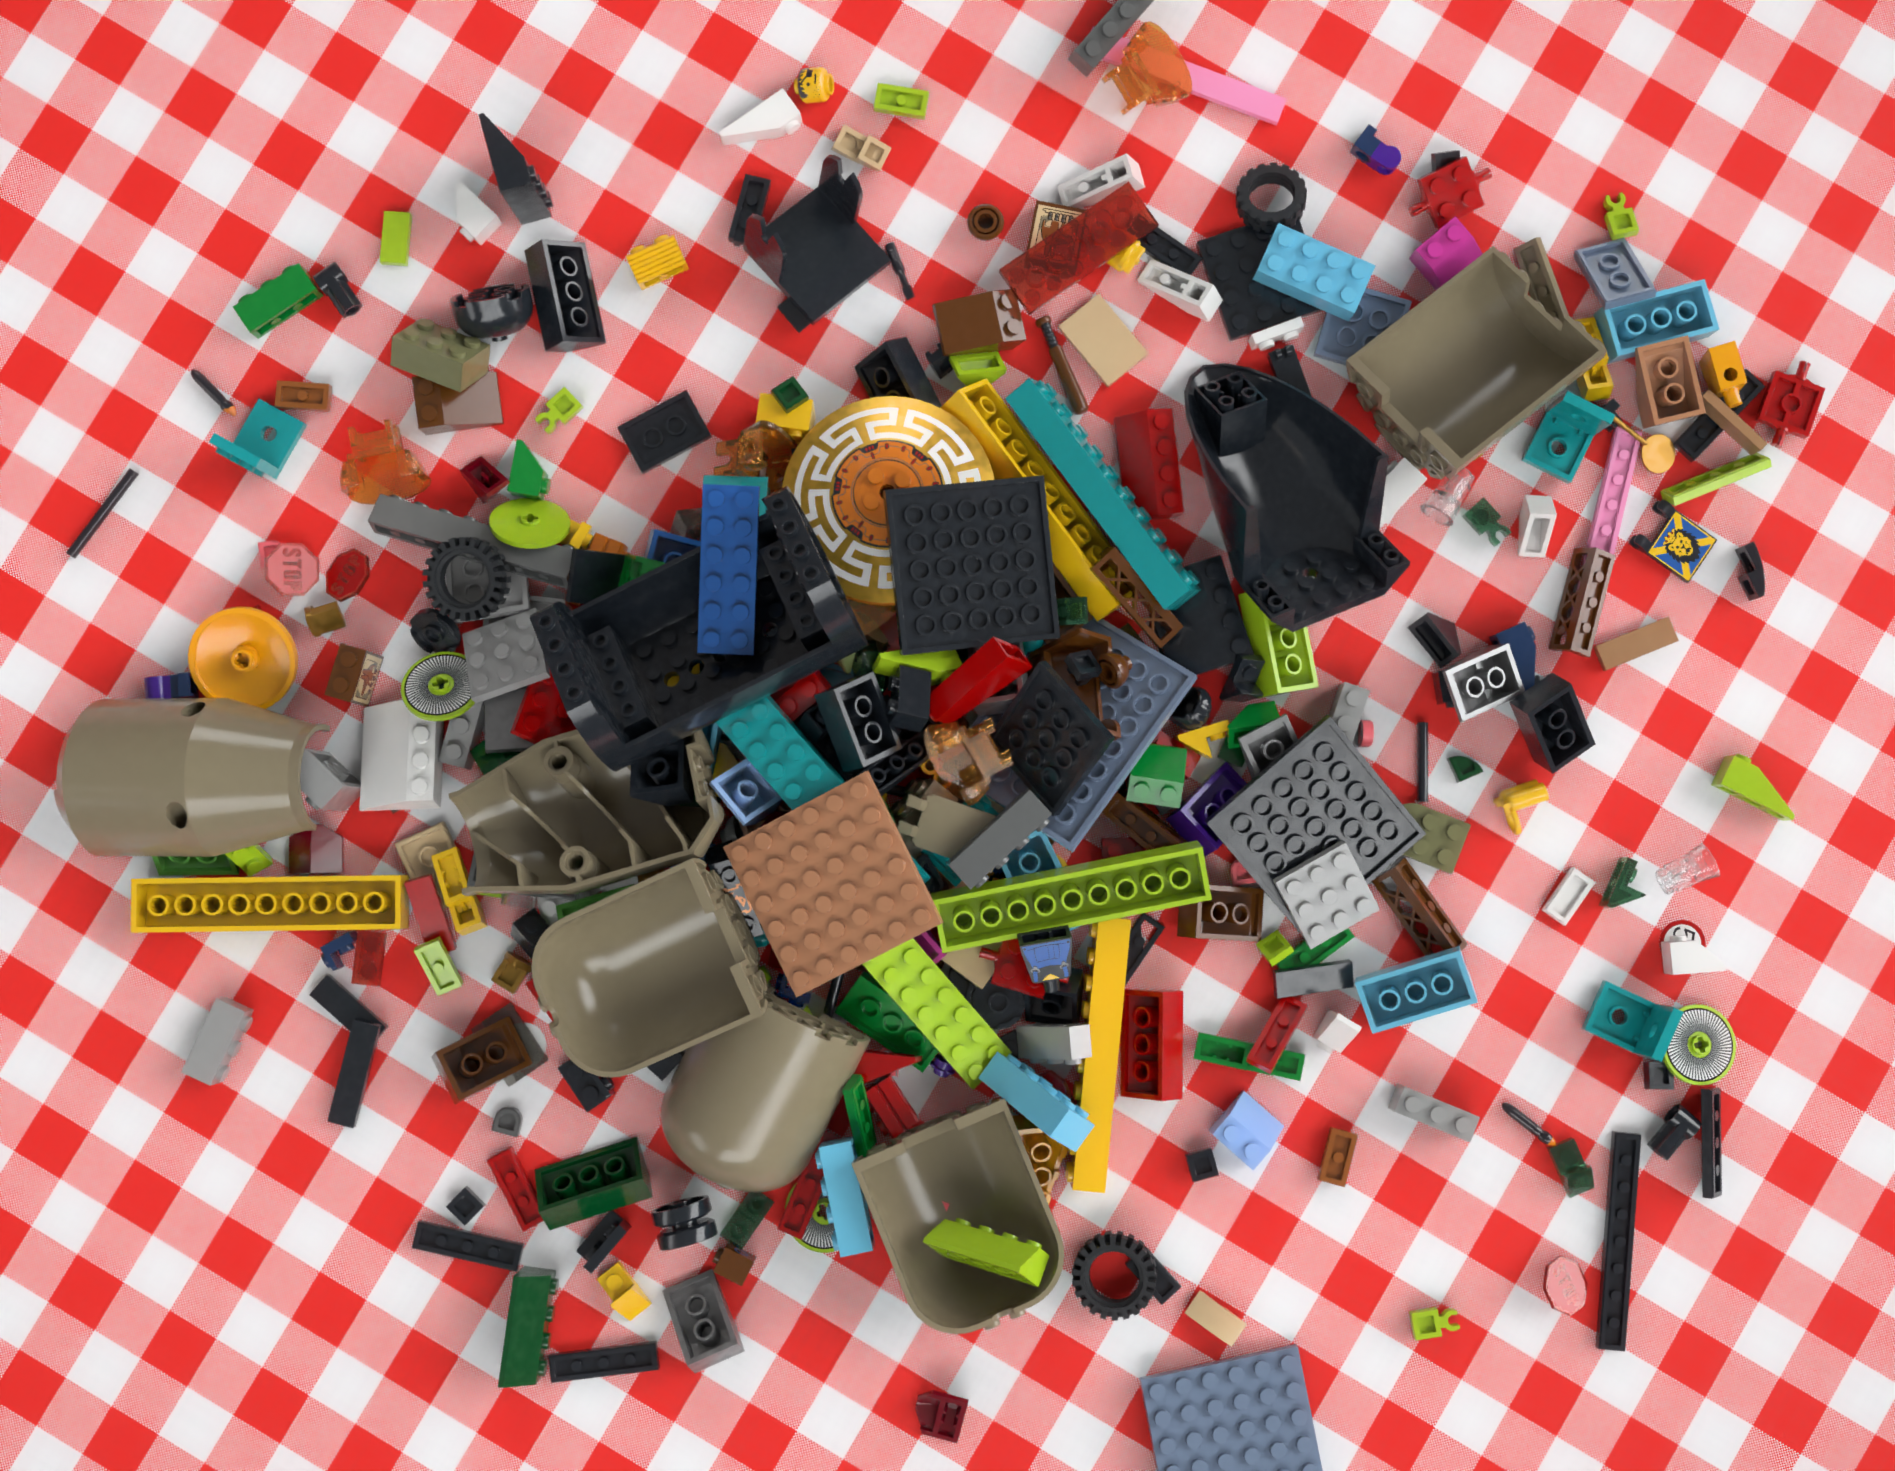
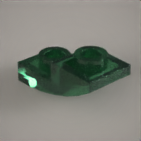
(746, 1219)

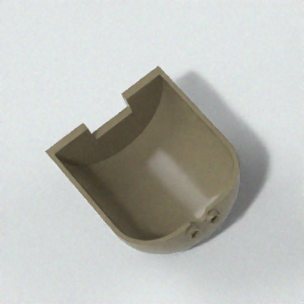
(649, 972)
(759, 1096)
(989, 1181)

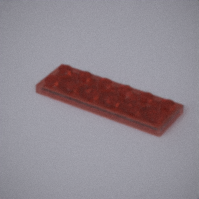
(1078, 248)

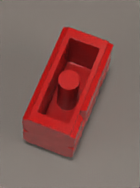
(891, 1107)

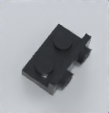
(587, 1087)
(603, 1240)

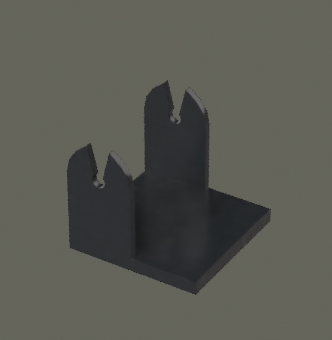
(817, 246)

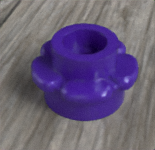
(941, 1066)

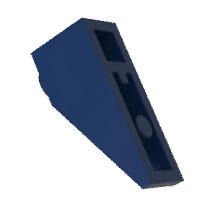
(1523, 648)

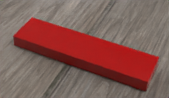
(804, 1196)

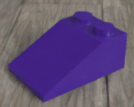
(1202, 803)

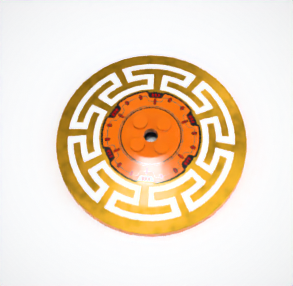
(857, 455)

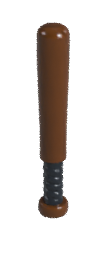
(1063, 368)

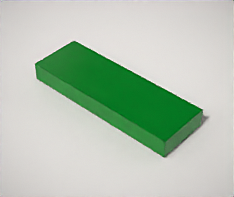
(1305, 956)
(859, 1114)

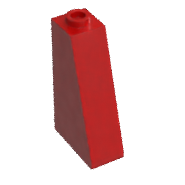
(977, 679)

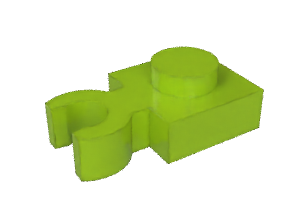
(1619, 221)
(562, 407)
(1428, 1323)

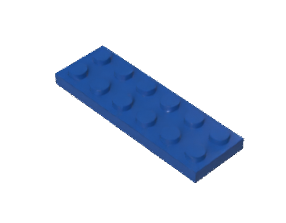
(728, 569)

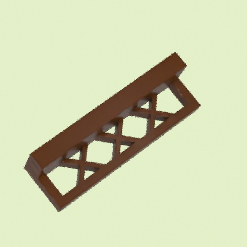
(1140, 592)
(1586, 601)
(1141, 823)
(1423, 904)

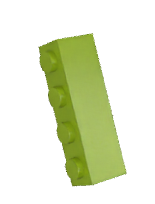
(1286, 653)
(989, 1251)

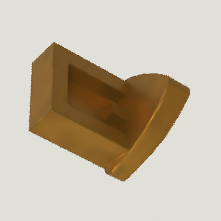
(324, 618)
(512, 972)

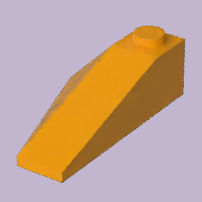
(1043, 1153)

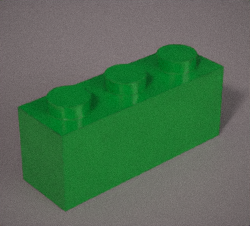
(277, 300)

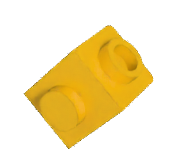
(579, 535)

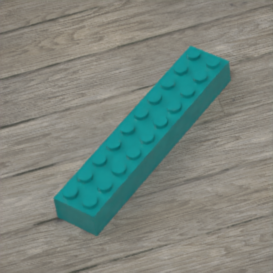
(1103, 493)
(783, 754)

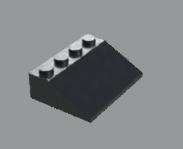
(515, 178)
(1211, 623)

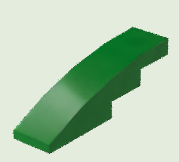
(1235, 1052)

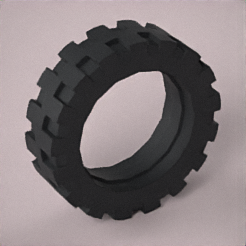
(1277, 175)

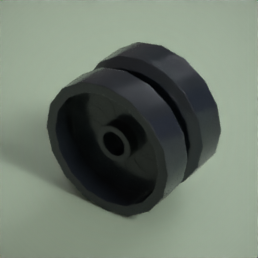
(684, 1222)

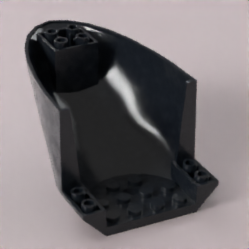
(1291, 495)

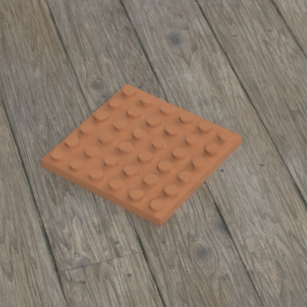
(833, 884)

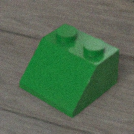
(1158, 776)

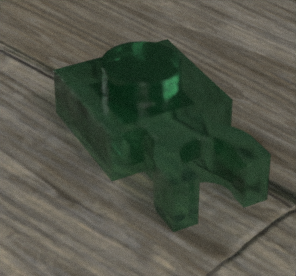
(1484, 518)

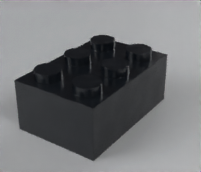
(858, 722)
(1552, 722)

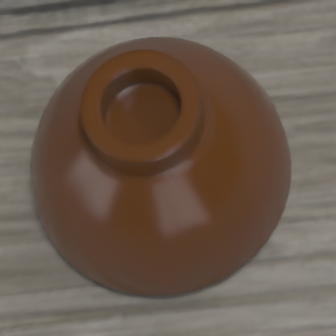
(985, 222)
(1114, 668)

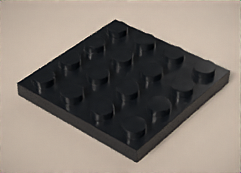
(1247, 305)
(1051, 738)

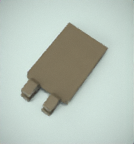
(943, 824)

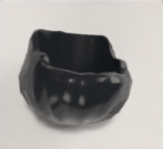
(1193, 709)

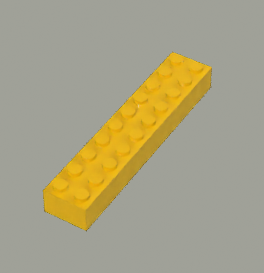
(1014, 454)
(269, 903)
(1098, 1073)

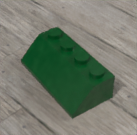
(592, 1183)
(528, 1327)

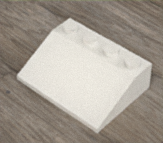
(400, 759)

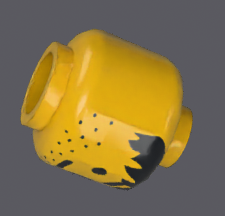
(814, 85)

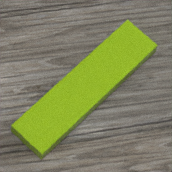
(1715, 478)

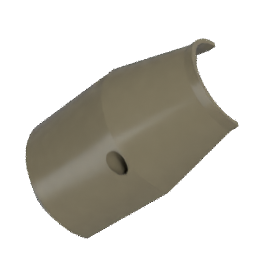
(181, 776)
(569, 824)

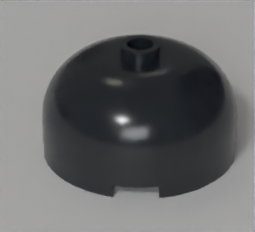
(493, 311)

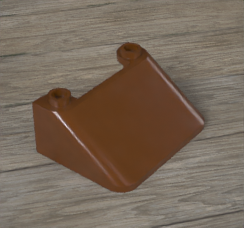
(1076, 641)

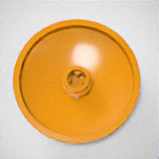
(243, 657)

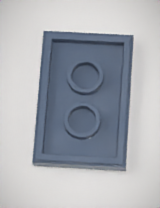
(1614, 273)

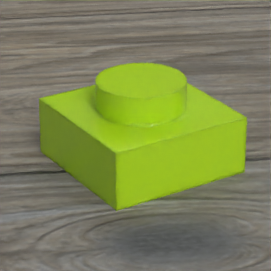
(1274, 947)

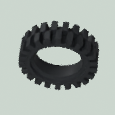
(437, 585)
(1101, 1304)

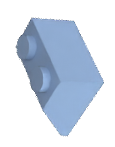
(746, 793)
(1247, 1130)

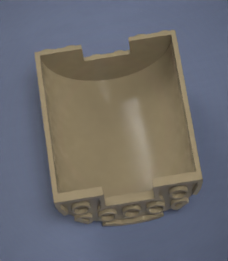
(1468, 366)

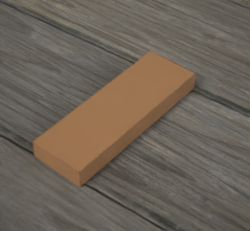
(1732, 423)
(1636, 643)

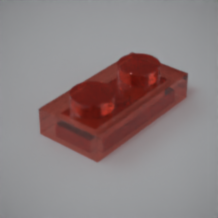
(369, 958)

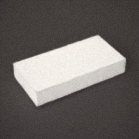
(1568, 896)

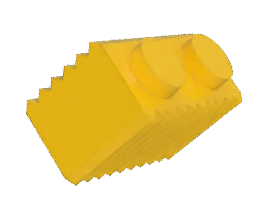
(656, 261)

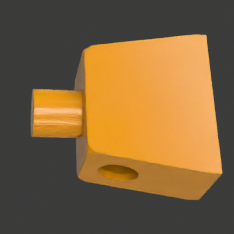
(1724, 372)

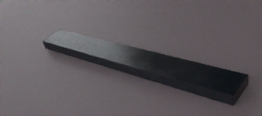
(1618, 1241)

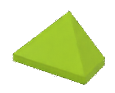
(978, 366)

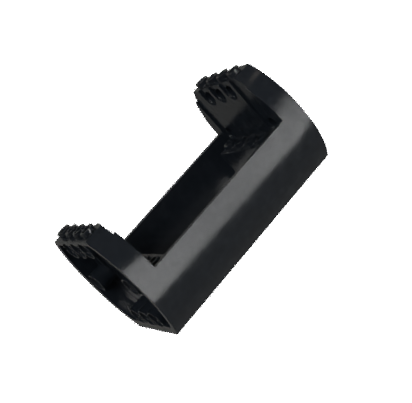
(626, 645)

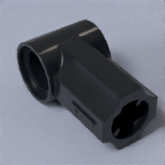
(335, 285)
(1678, 1126)

